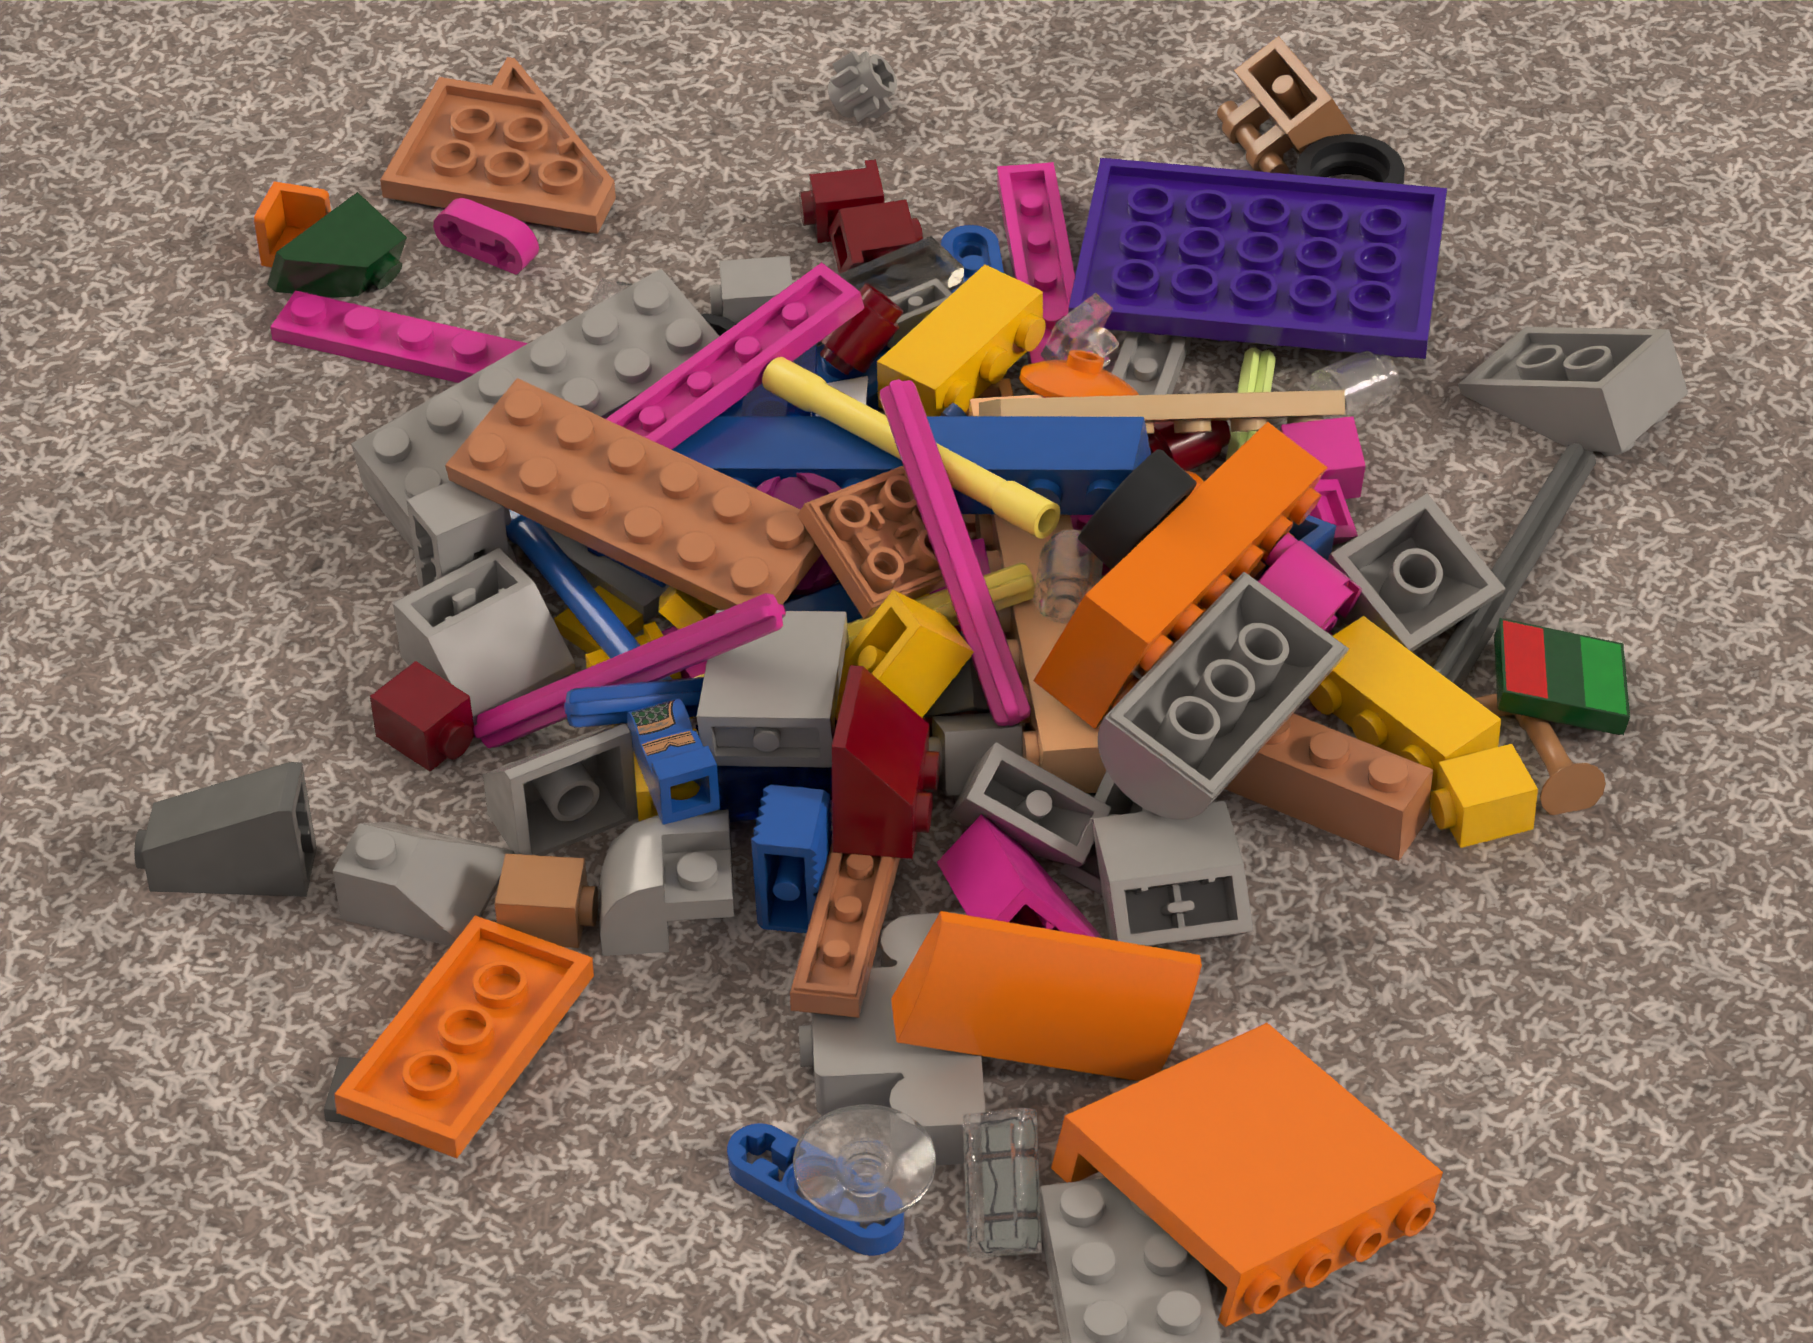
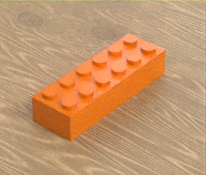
(1180, 572)

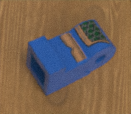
(673, 755)

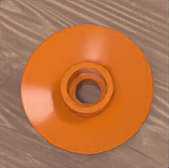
(1075, 377)

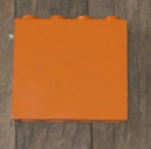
(1254, 1167)

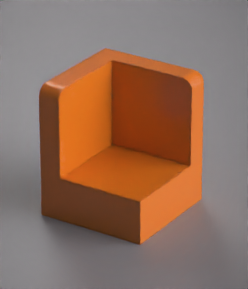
(285, 215)

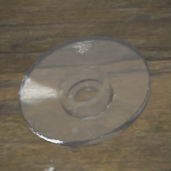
(860, 1143)

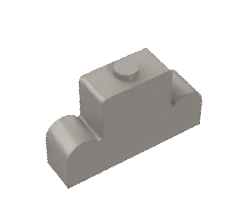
(863, 1063)

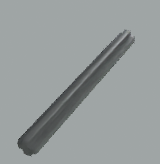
(1517, 561)

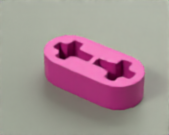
(486, 235)

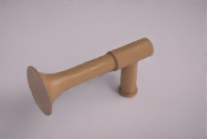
(1569, 784)

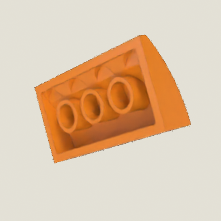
(1044, 997)

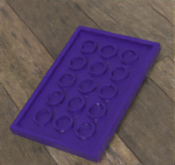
(1263, 257)

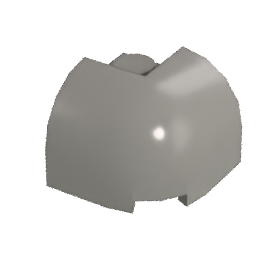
(664, 876)

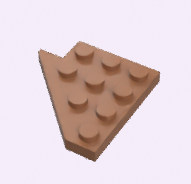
(502, 151)

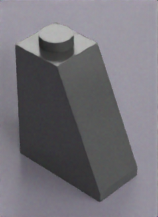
(233, 837)

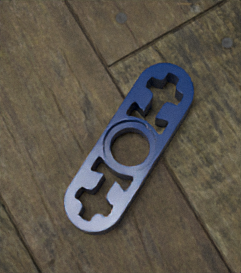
(763, 1181)

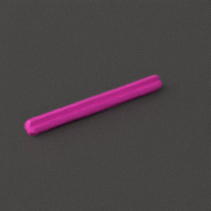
(955, 553)
(642, 664)

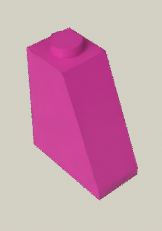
(1005, 883)

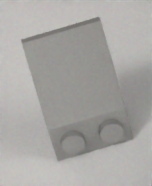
(1582, 384)

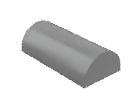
(1214, 700)

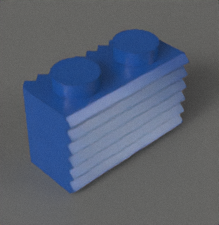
(790, 855)

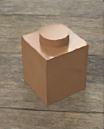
(546, 897)

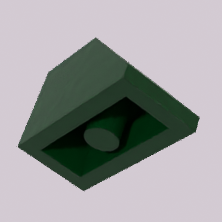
(340, 253)

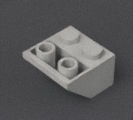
(483, 632)
(1171, 877)

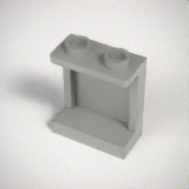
(776, 695)

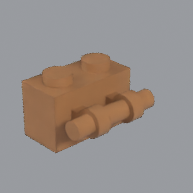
(1287, 97)

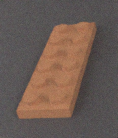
(634, 500)

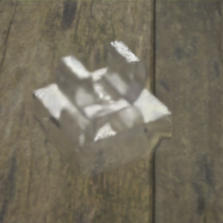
(1082, 331)

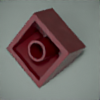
(880, 771)

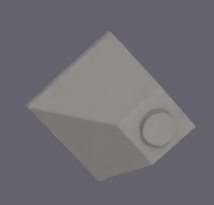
(415, 880)

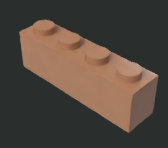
(1339, 786)

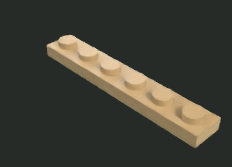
(1188, 411)

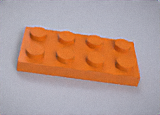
(464, 1036)

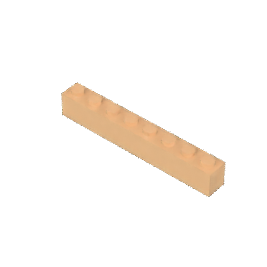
(1053, 734)

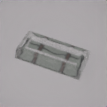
(1002, 1183)

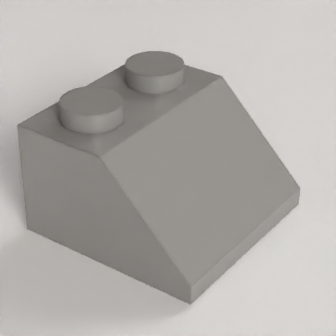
(1415, 574)
(564, 792)

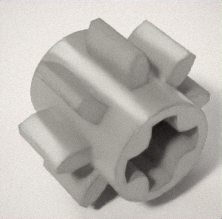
(862, 85)

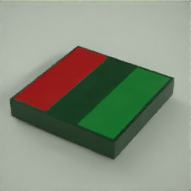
(1561, 677)

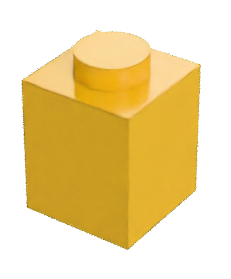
(1484, 796)

